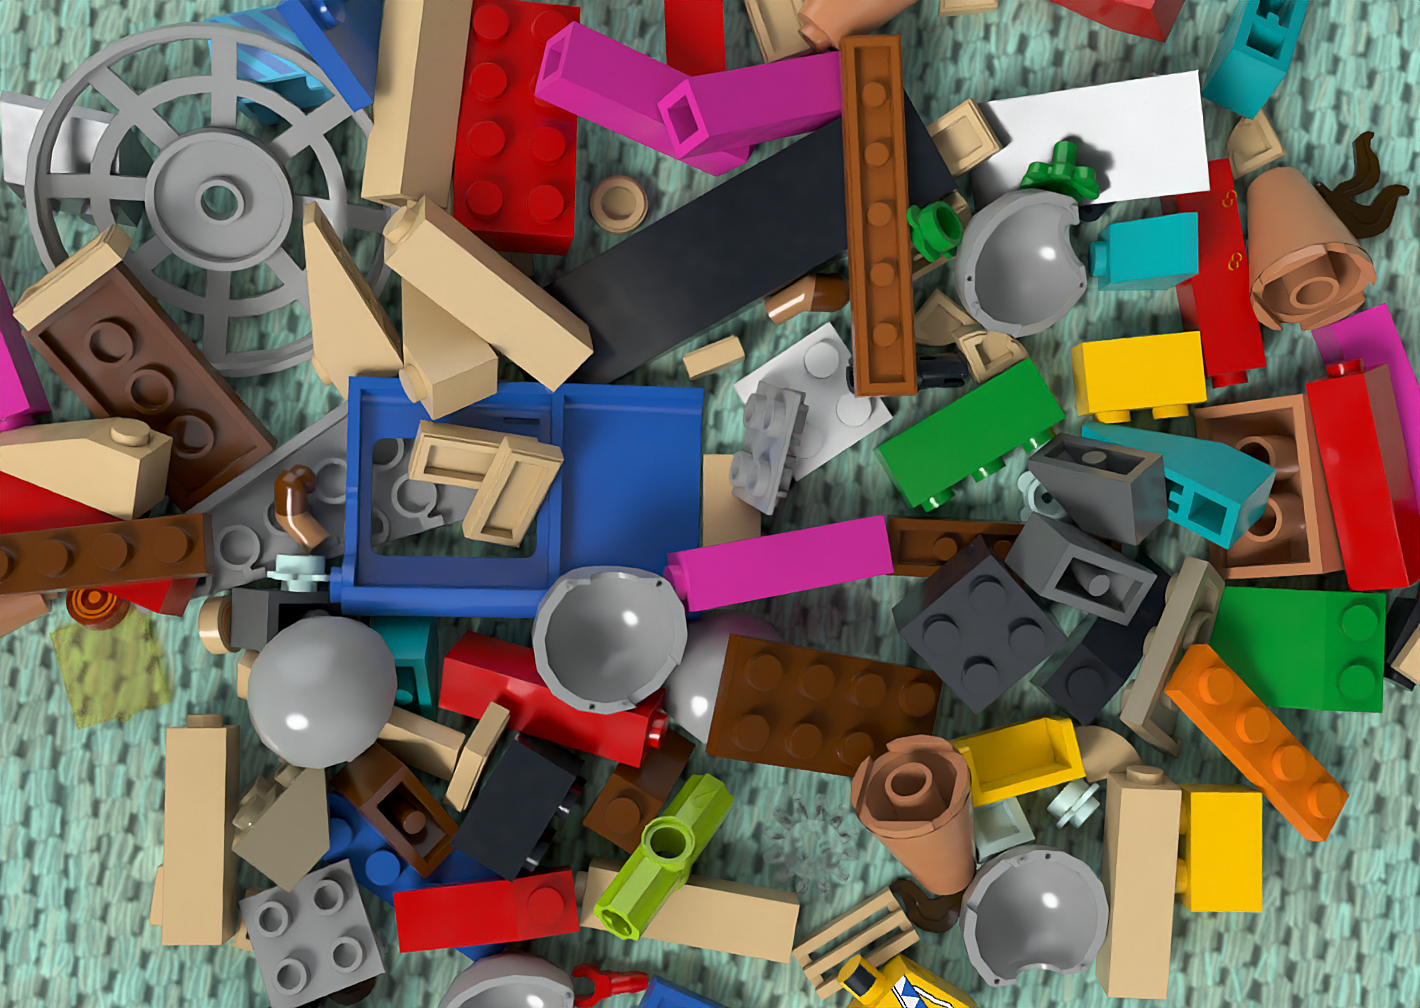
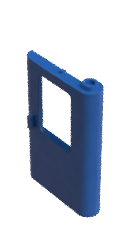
(615, 501)

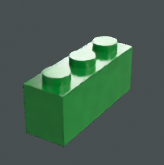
(970, 436)

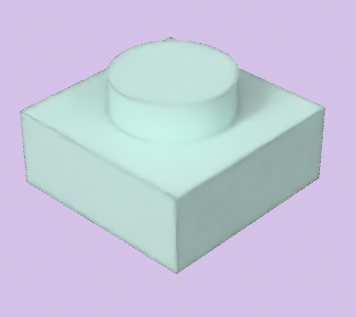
(1000, 828)

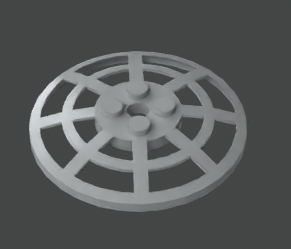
(190, 166)

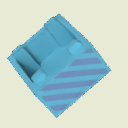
(270, 69)

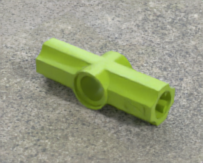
(648, 879)

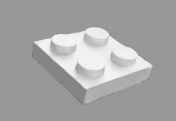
(834, 414)

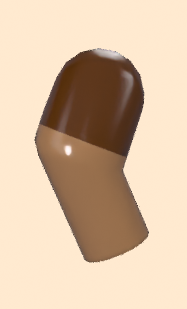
(811, 294)
(292, 507)

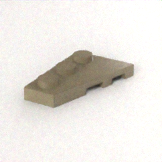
(1187, 620)

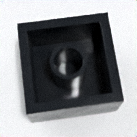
(978, 625)
(512, 813)

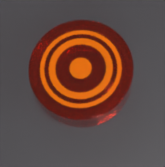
(96, 608)

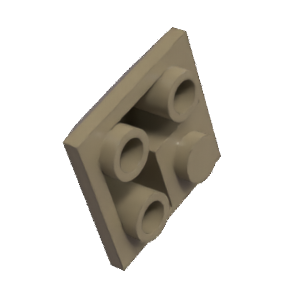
(284, 822)

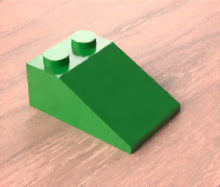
(1305, 646)

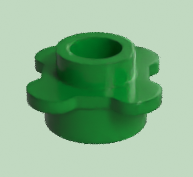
(935, 230)

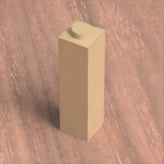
(416, 101)
(485, 292)
(199, 832)
(1139, 882)
(706, 913)

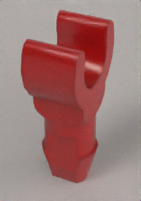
(607, 983)

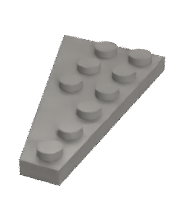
(245, 520)

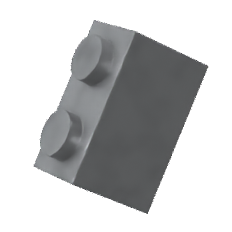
(71, 153)

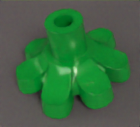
(1062, 174)

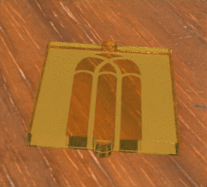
(110, 670)

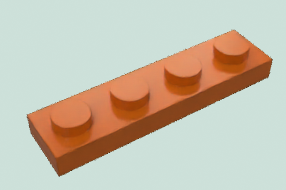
(1256, 742)

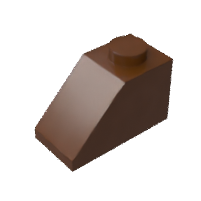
(636, 794)
(397, 808)

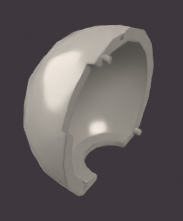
(1019, 262)
(608, 637)
(695, 682)
(322, 691)
(1033, 913)
(510, 981)

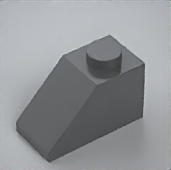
(1104, 485)
(1078, 569)
(265, 612)

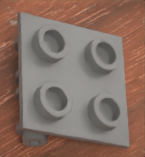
(759, 468)
(313, 936)

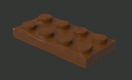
(138, 364)
(815, 706)

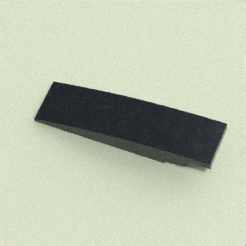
(727, 251)

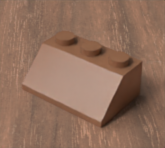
(1298, 523)

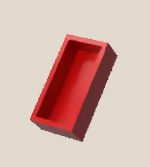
(511, 148)

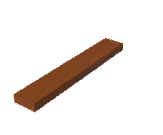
(877, 216)

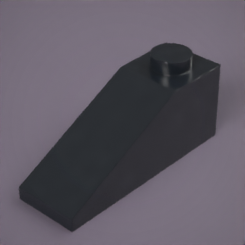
(1100, 655)

